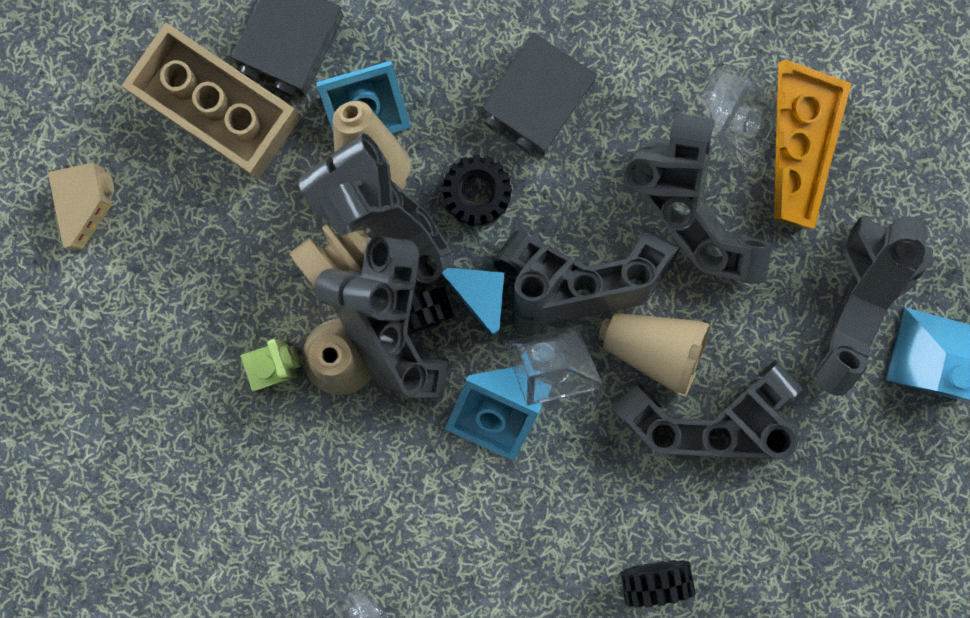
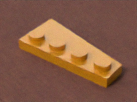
(806, 136)

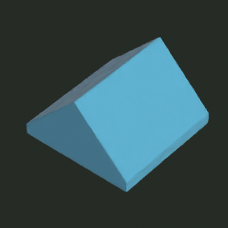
(372, 85)
(480, 293)

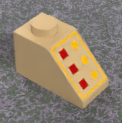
(80, 201)

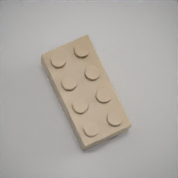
(211, 101)

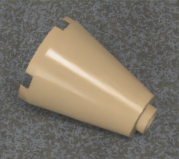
(358, 118)
(657, 347)
(345, 374)

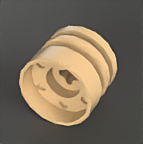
(342, 253)

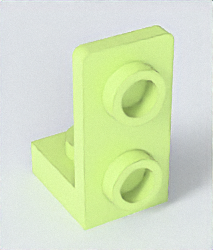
(271, 364)

